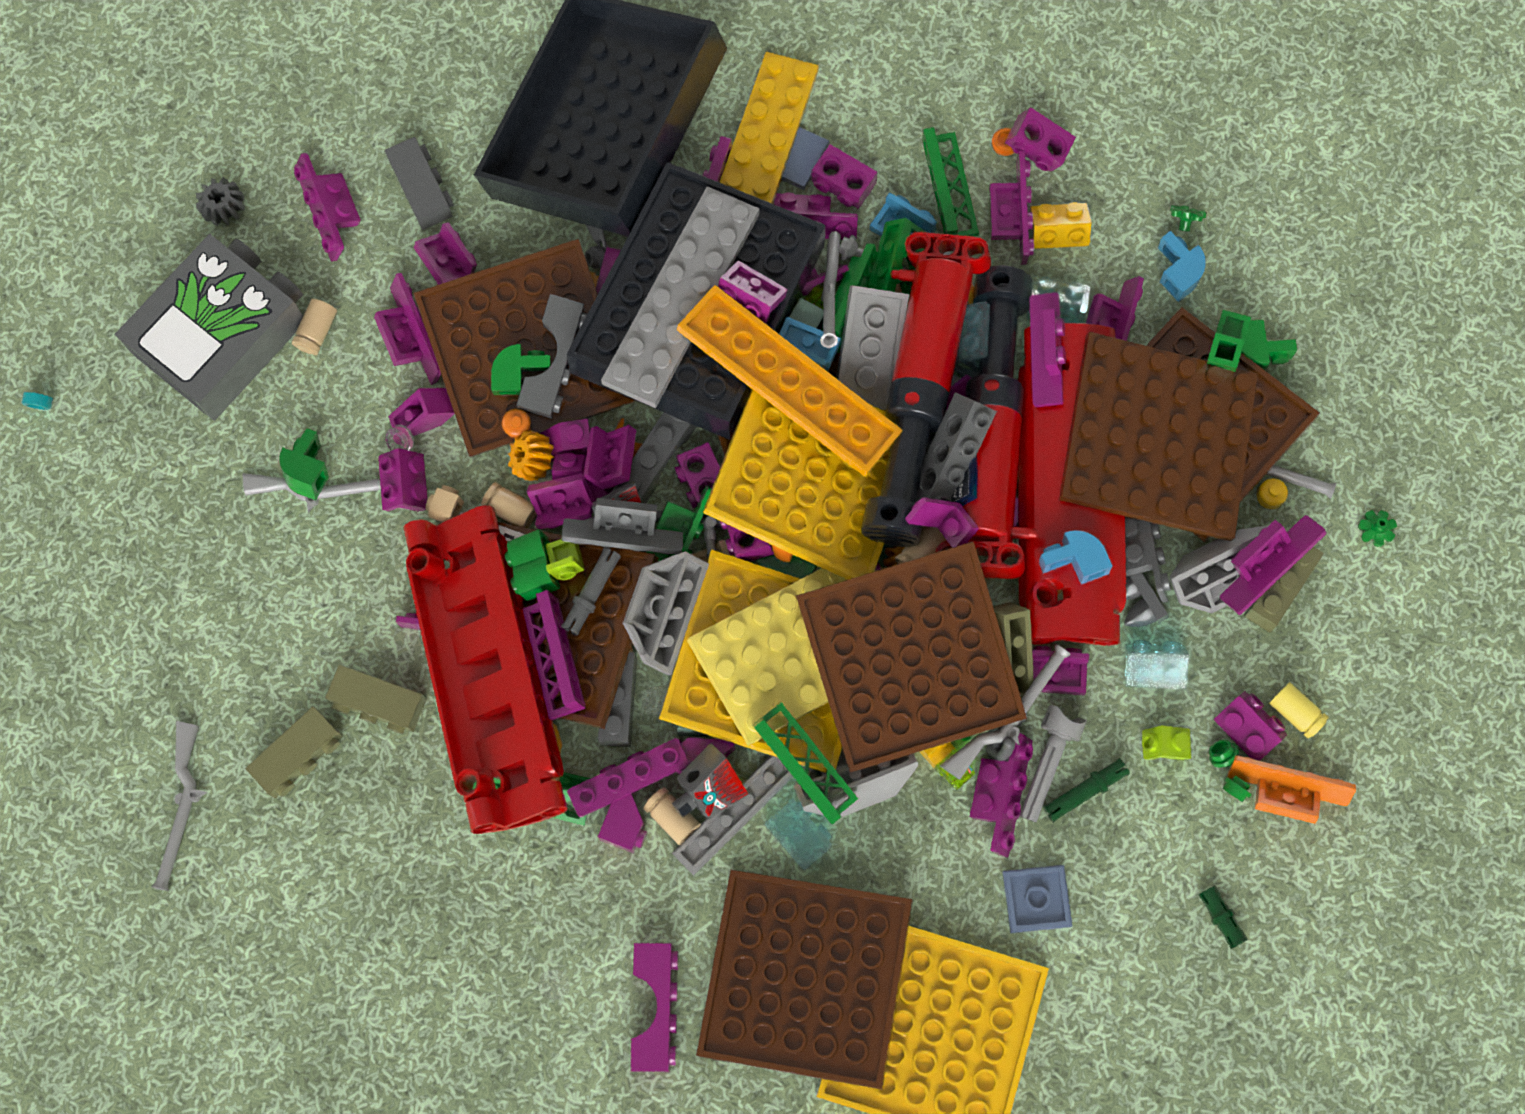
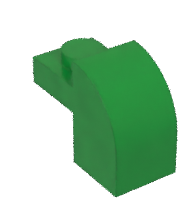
(1229, 340)
(1263, 351)
(509, 369)
(301, 469)

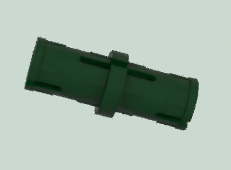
(1223, 917)

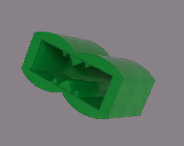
(529, 560)

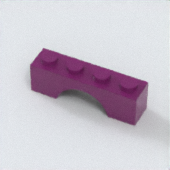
(653, 1048)

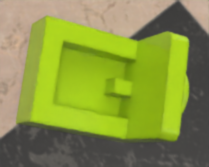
(564, 559)
(1166, 743)

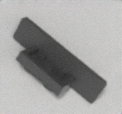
(623, 526)
(1144, 554)

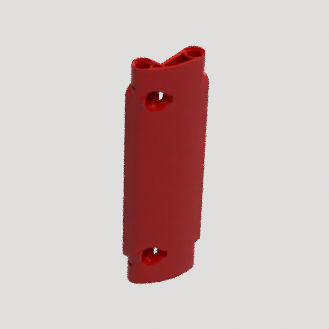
(1088, 609)
(484, 672)

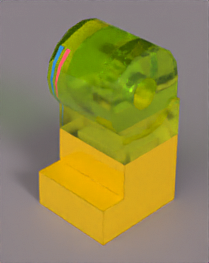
(938, 755)

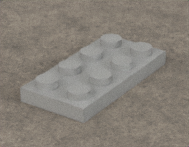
(871, 342)

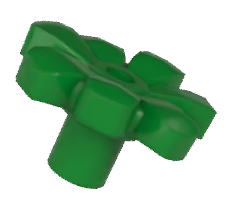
(1187, 216)
(1377, 527)

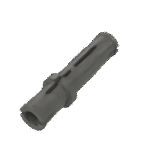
(590, 592)

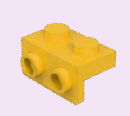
(1061, 225)

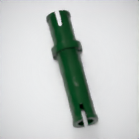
(1086, 790)

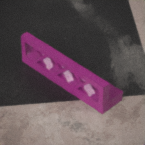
(560, 656)

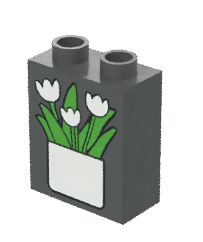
(213, 324)

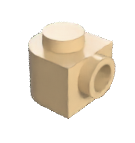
(444, 504)

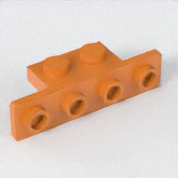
(1289, 790)

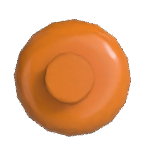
(516, 422)

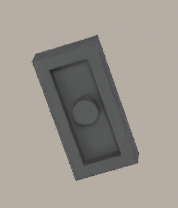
(1146, 609)

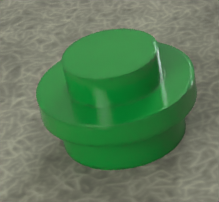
(1223, 753)
(1237, 788)

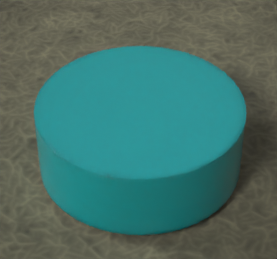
(37, 401)

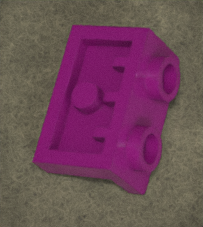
(752, 290)

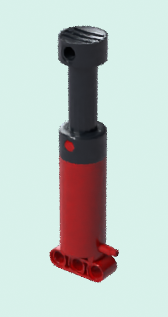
(923, 372)
(993, 511)

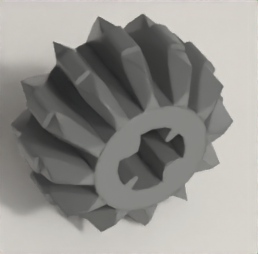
(215, 211)

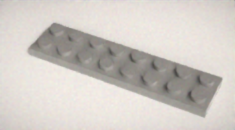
(696, 263)

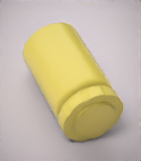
(1299, 710)

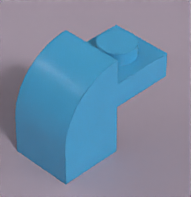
(1187, 266)
(1081, 550)

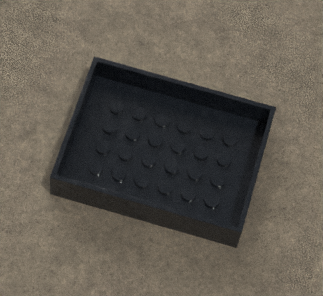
(601, 112)
(701, 390)

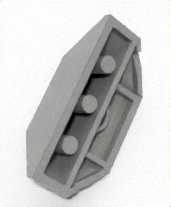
(1209, 571)
(663, 608)
(868, 784)

